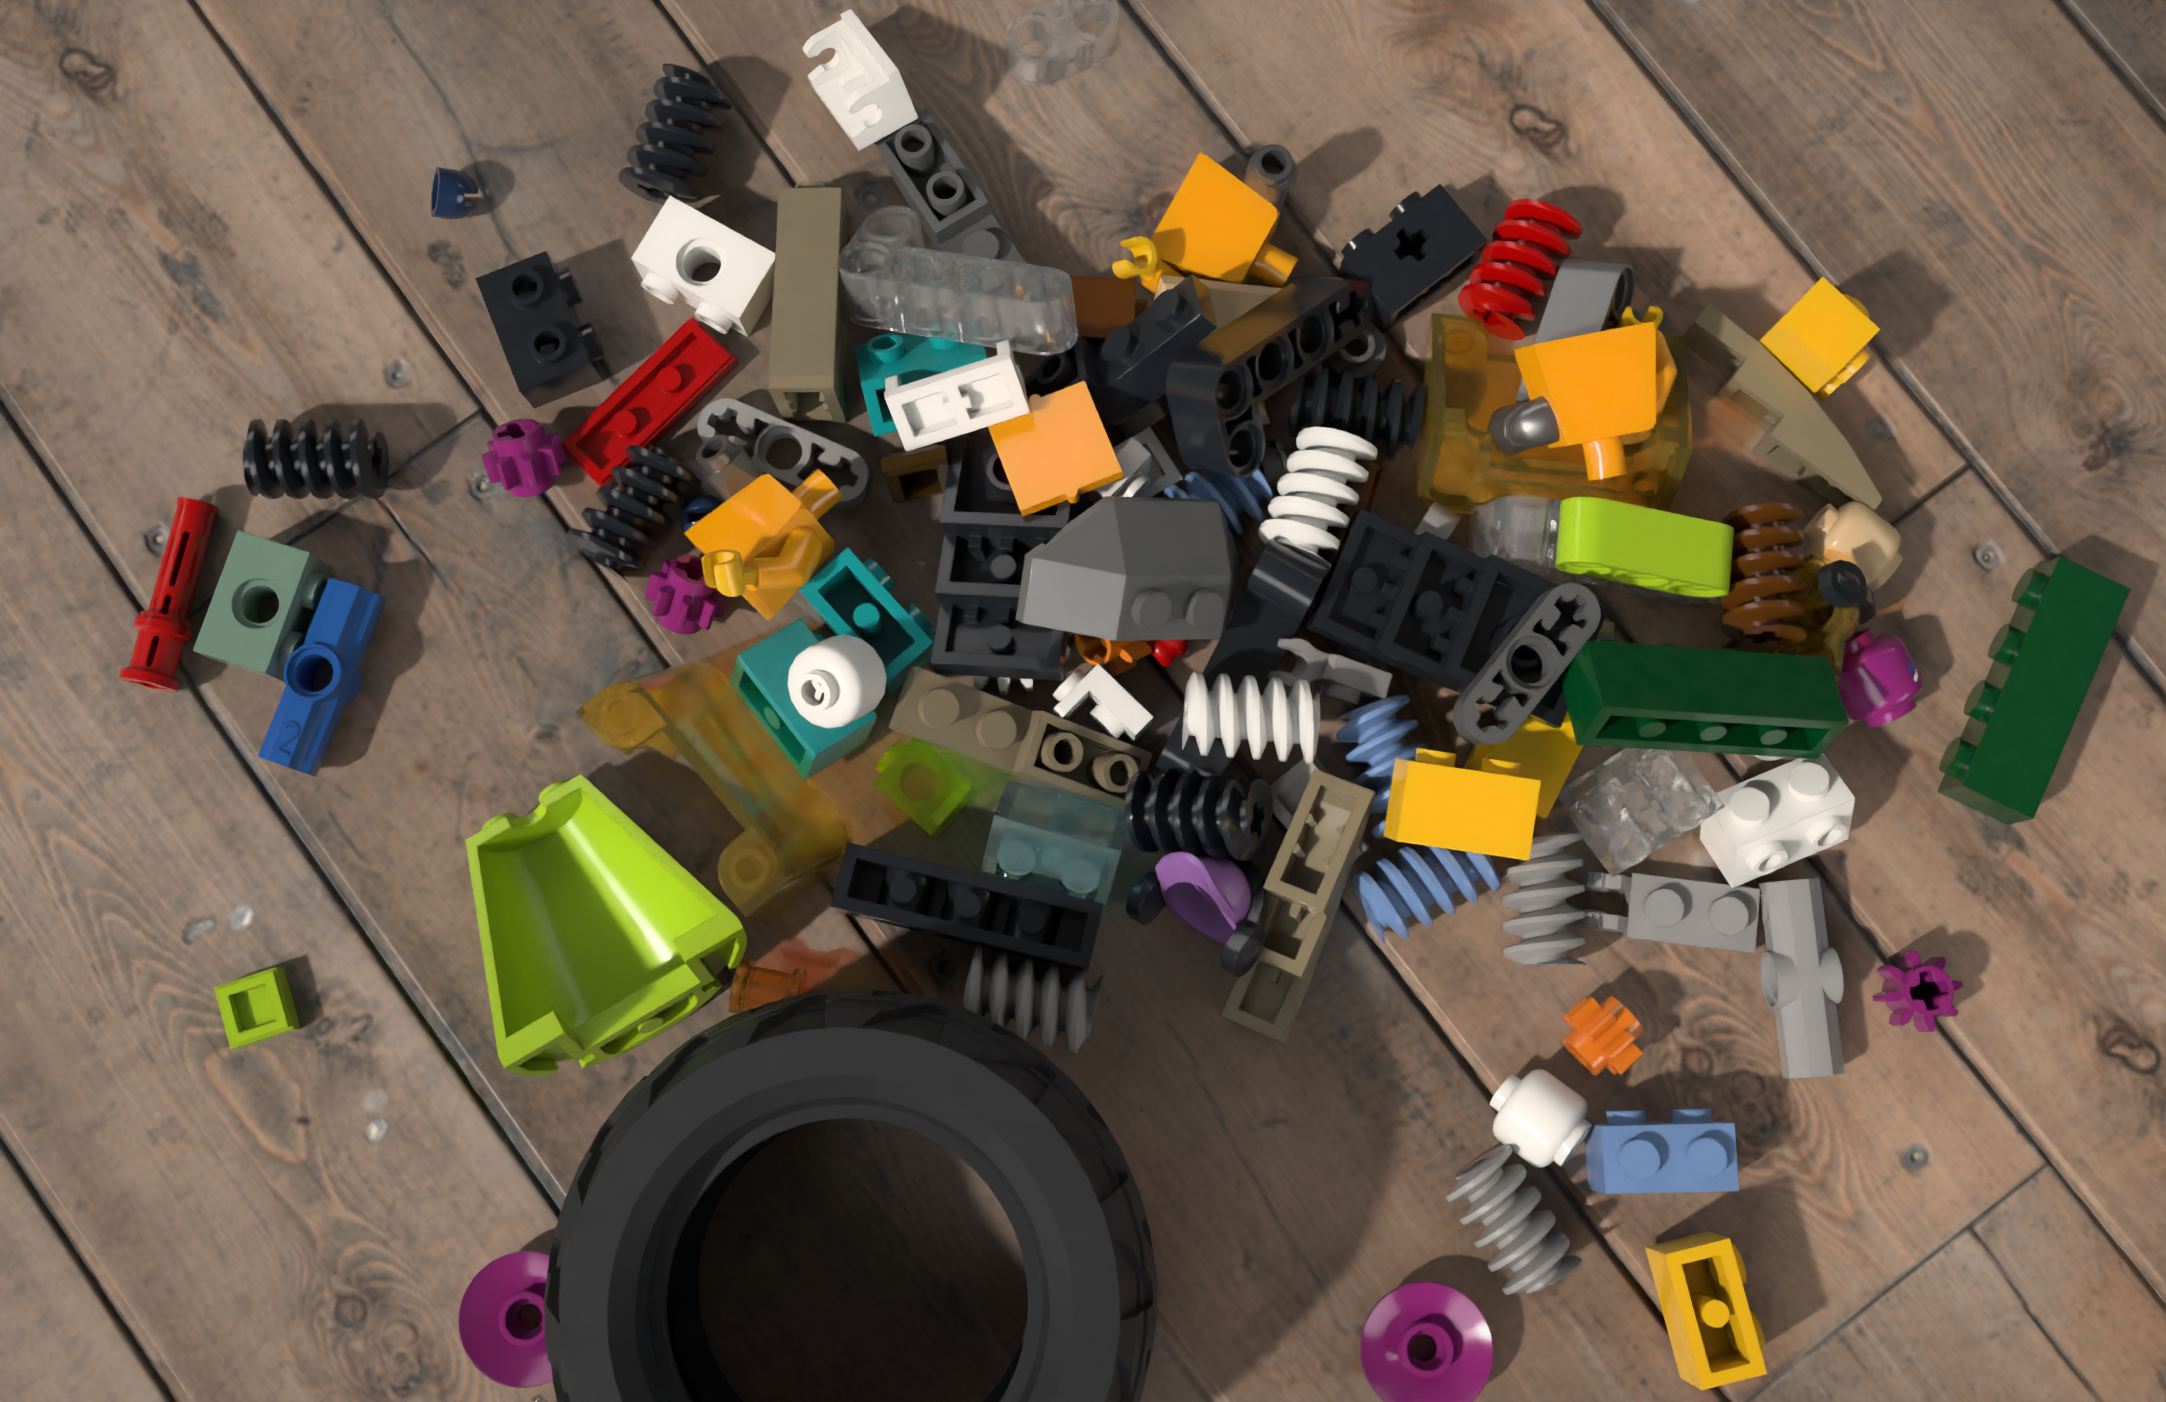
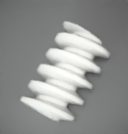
(1315, 489)
(1251, 716)

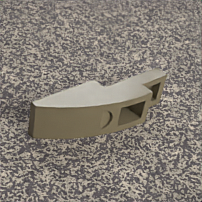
(1016, 739)

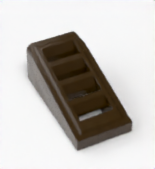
(916, 472)

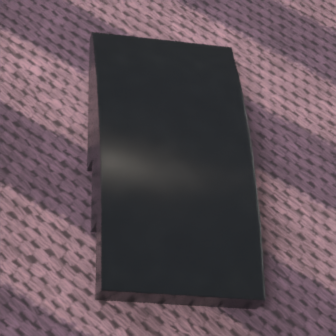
(984, 571)
(1434, 608)

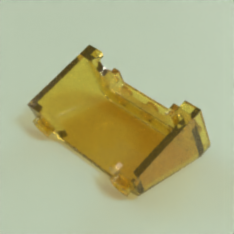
(1466, 470)
(789, 823)

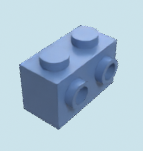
(1661, 1156)

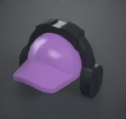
(1211, 896)

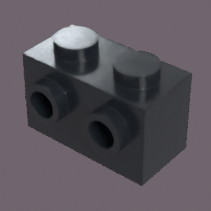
(540, 328)

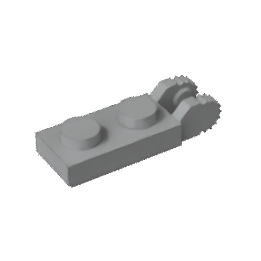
(1676, 911)

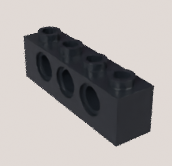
(967, 907)

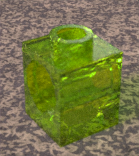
(936, 811)

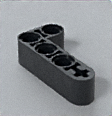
(1223, 378)
(1267, 611)

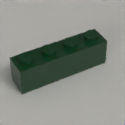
(2032, 690)
(1702, 700)

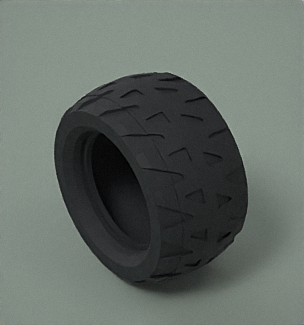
(639, 1207)

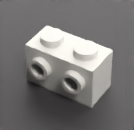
(1778, 819)

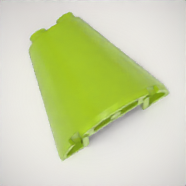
(590, 932)

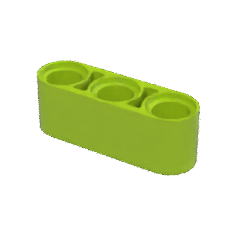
(1644, 547)

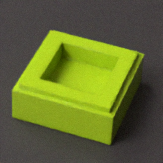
(257, 1008)

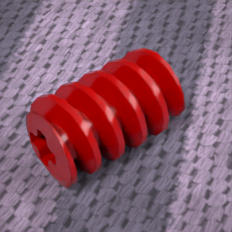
(1513, 263)

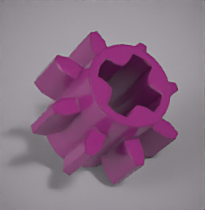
(523, 457)
(682, 597)
(1937, 987)

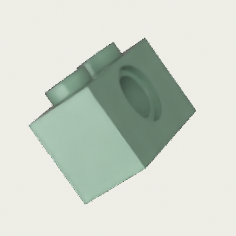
(252, 574)

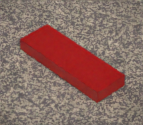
(650, 401)

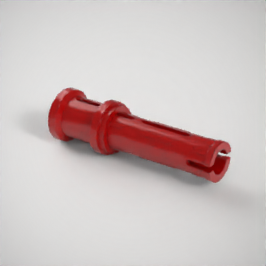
(165, 623)

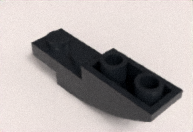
(1135, 358)

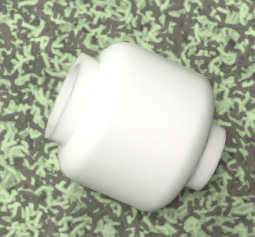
(836, 681)
(1540, 1118)

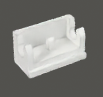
(859, 82)
(957, 399)

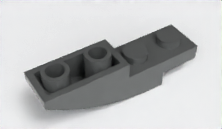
(943, 192)

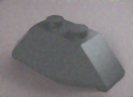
(1135, 572)

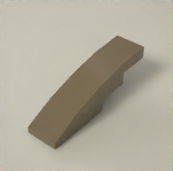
(1798, 432)
(1302, 903)

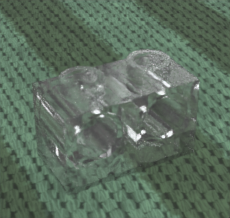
(1638, 804)

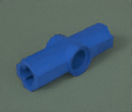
(338, 637)

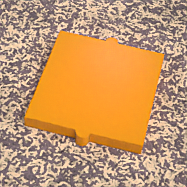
(1055, 450)

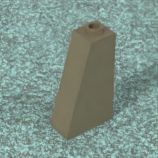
(809, 306)

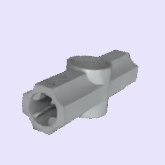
(1801, 978)

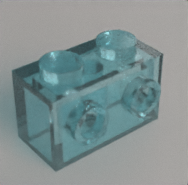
(1055, 842)

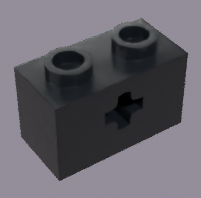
(1431, 228)

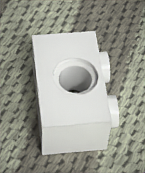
(685, 240)

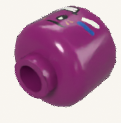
(1878, 678)

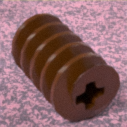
(1758, 579)

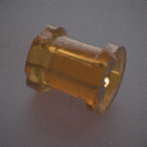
(758, 986)

